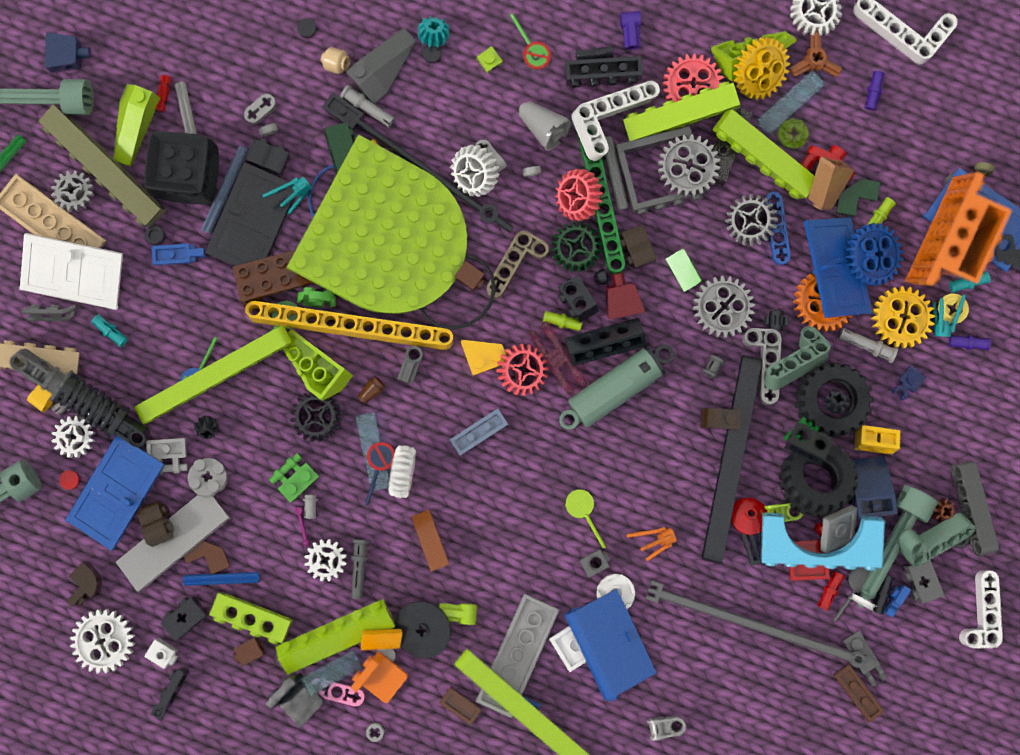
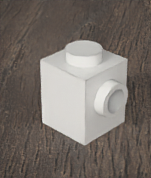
(162, 653)

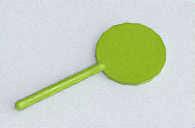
(580, 505)

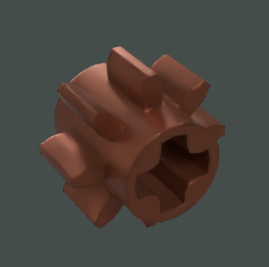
(943, 510)

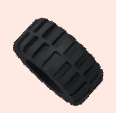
(856, 388)
(814, 502)

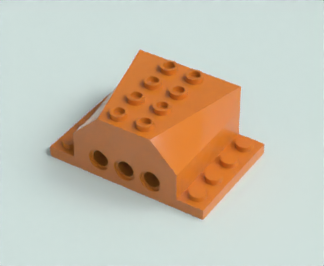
(960, 235)

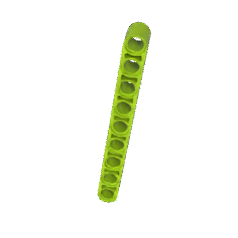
(213, 375)
(517, 705)

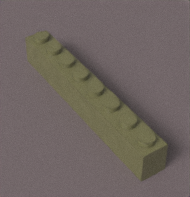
(102, 166)

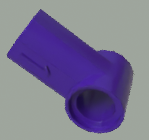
(631, 27)

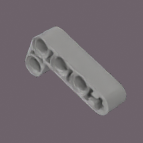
(765, 347)

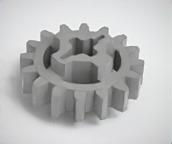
(80, 194)

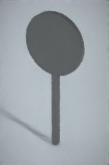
(856, 580)

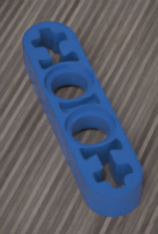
(782, 229)

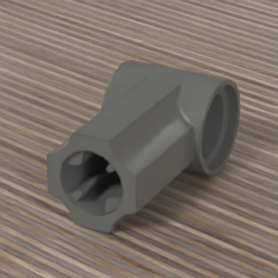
(410, 367)

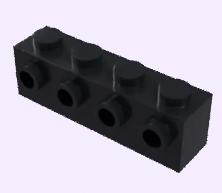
(602, 71)

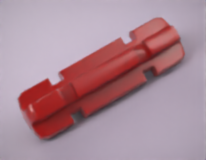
(162, 92)

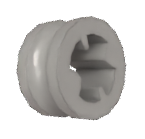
(375, 738)

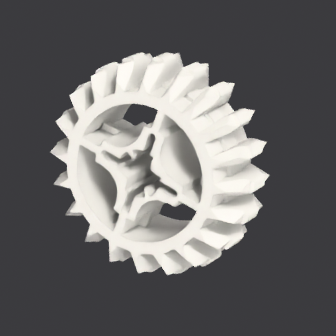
(820, 23)
(466, 167)
(402, 471)

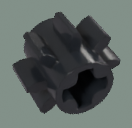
(776, 320)
(838, 407)
(206, 427)

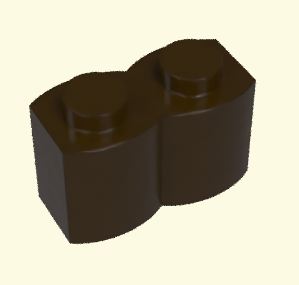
(638, 247)
(155, 523)

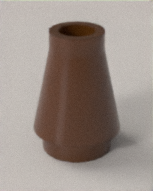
(371, 390)

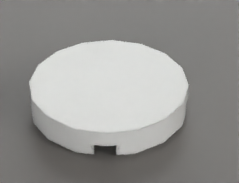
(618, 582)

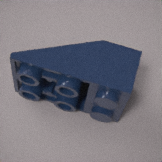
(875, 489)

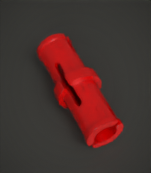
(830, 591)

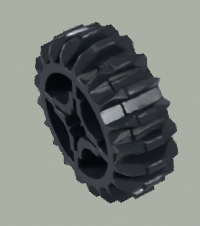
(309, 422)

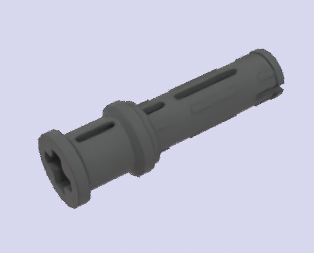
(359, 557)

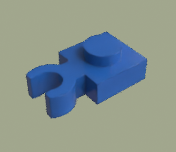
(898, 596)

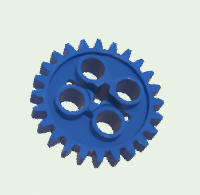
(874, 254)

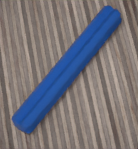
(225, 578)

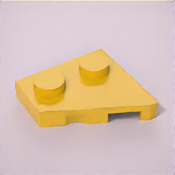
(482, 355)

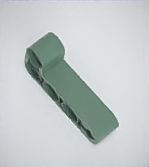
(813, 353)
(935, 540)

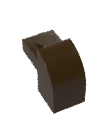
(720, 419)
(88, 581)

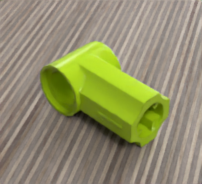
(461, 613)

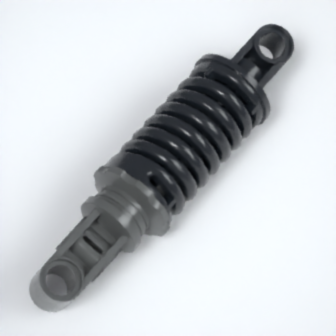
(71, 391)

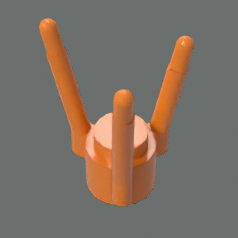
(665, 538)

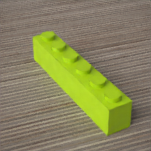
(683, 112)
(765, 154)
(333, 637)

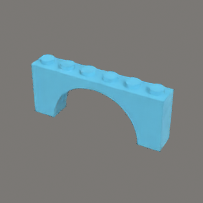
(862, 551)

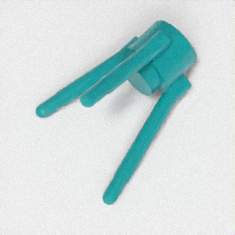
(300, 188)
(941, 327)

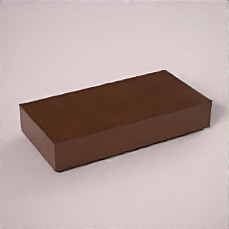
(460, 705)

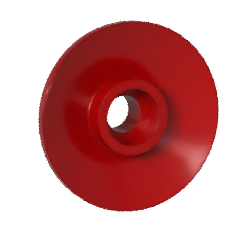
(741, 519)

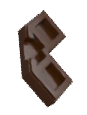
(214, 556)

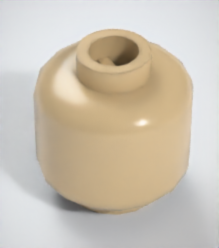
(335, 60)

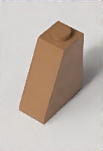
(829, 182)

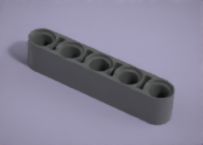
(975, 507)

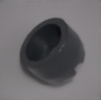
(603, 279)

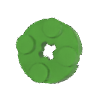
(315, 298)

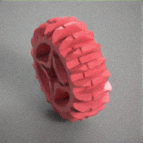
(584, 185)
(538, 373)

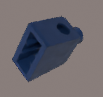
(64, 53)

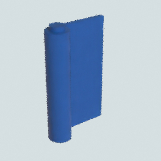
(610, 644)

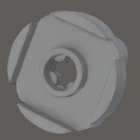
(214, 485)

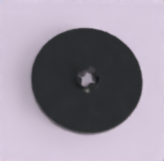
(430, 618)

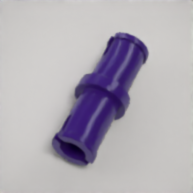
(874, 90)
(969, 342)

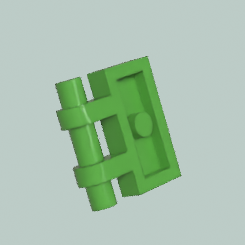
(298, 481)

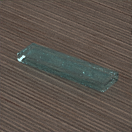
(790, 102)
(370, 435)

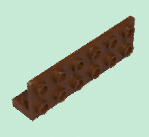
(266, 277)

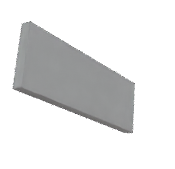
(191, 527)
(521, 648)

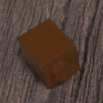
(470, 276)
(248, 651)

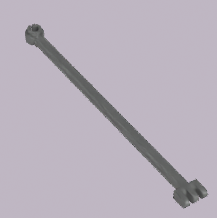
(753, 624)

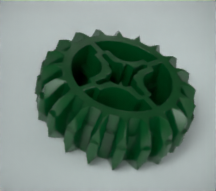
(568, 242)

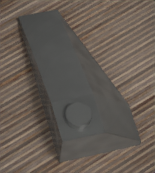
(381, 66)

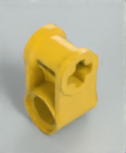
(40, 399)

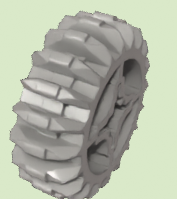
(747, 227)

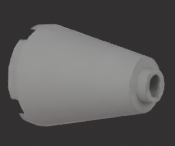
(544, 124)

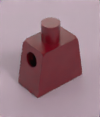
(622, 298)

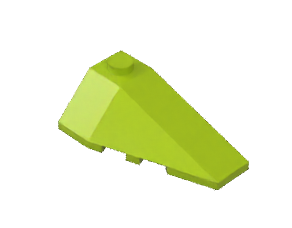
(727, 52)
(134, 118)
(317, 370)

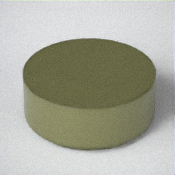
(984, 168)

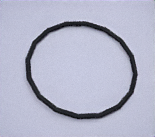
(484, 311)

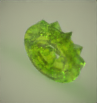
(788, 139)

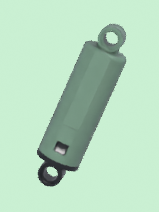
(616, 387)

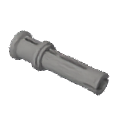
(360, 101)
(876, 348)

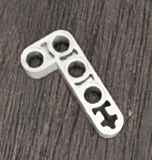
(983, 609)

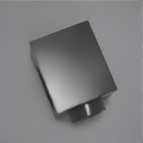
(589, 570)

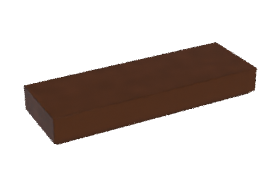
(858, 693)

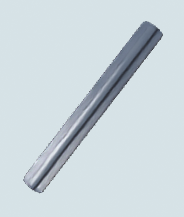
(224, 190)

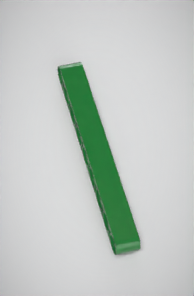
(603, 219)

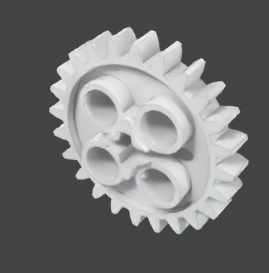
(86, 648)

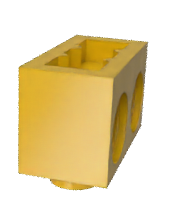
(877, 439)

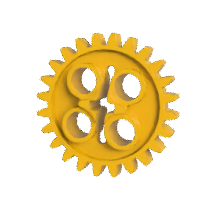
(761, 68)
(919, 322)

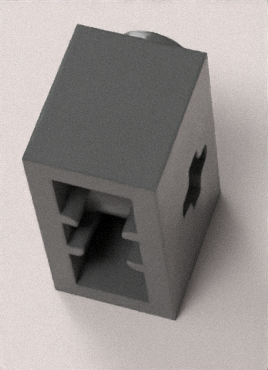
(931, 587)

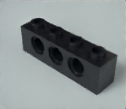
(605, 342)

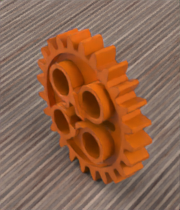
(814, 318)

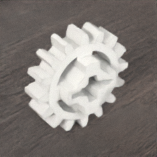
(72, 444)
(314, 567)

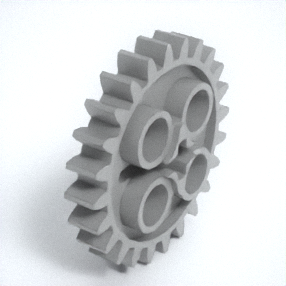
(695, 149)
(736, 318)

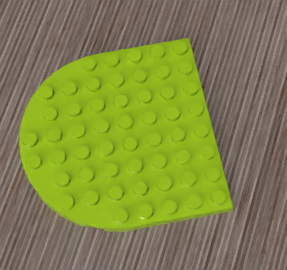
(383, 234)

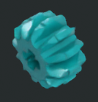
(433, 32)

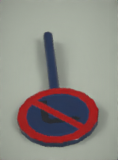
(380, 458)

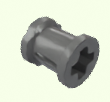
(713, 366)

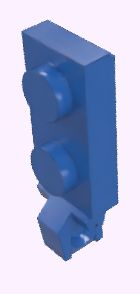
(176, 254)

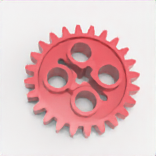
(693, 68)

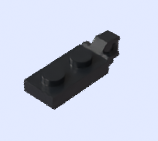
(170, 693)

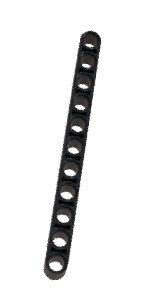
(731, 461)

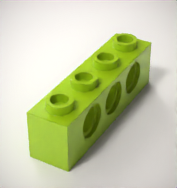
(281, 623)

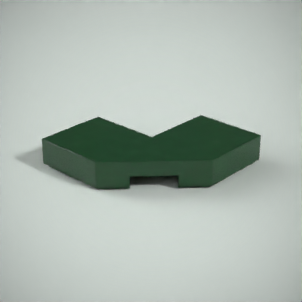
(849, 198)

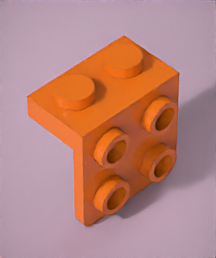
(380, 677)

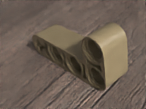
(511, 266)

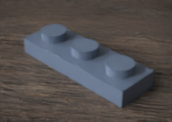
(478, 432)

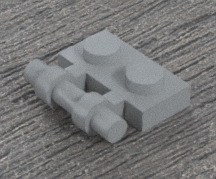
(169, 449)

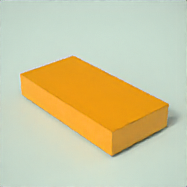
(381, 639)

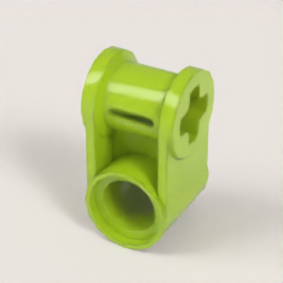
(784, 509)

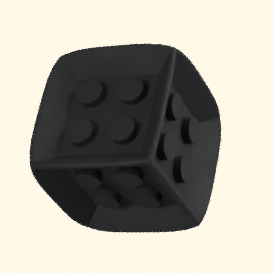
(181, 167)

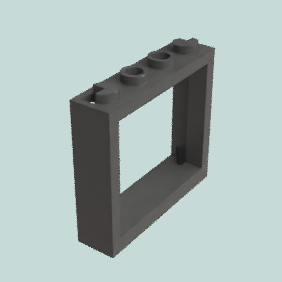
(645, 143)

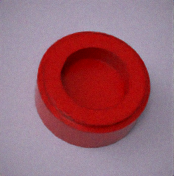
(69, 480)

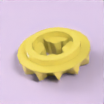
(950, 300)

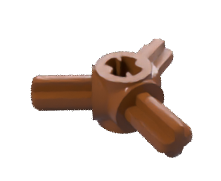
(822, 62)

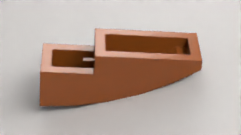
(430, 540)

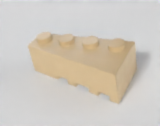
(65, 360)

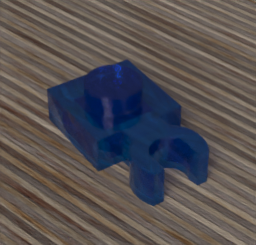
(909, 380)

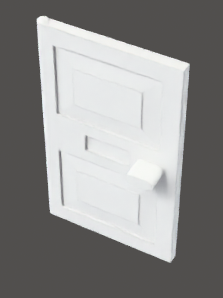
(71, 271)

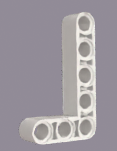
(903, 31)
(608, 109)

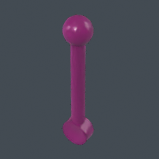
(299, 511)

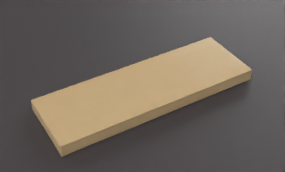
(43, 215)

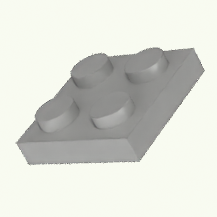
(838, 529)

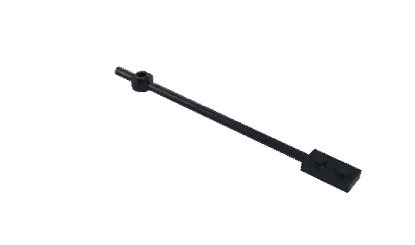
(347, 113)

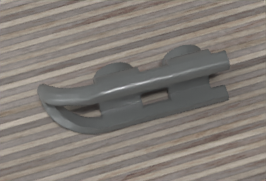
(54, 310)

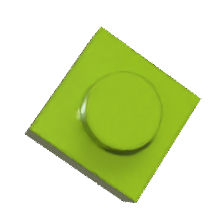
(489, 59)

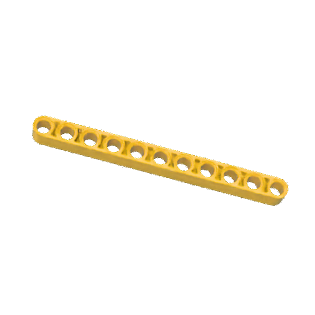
(342, 319)

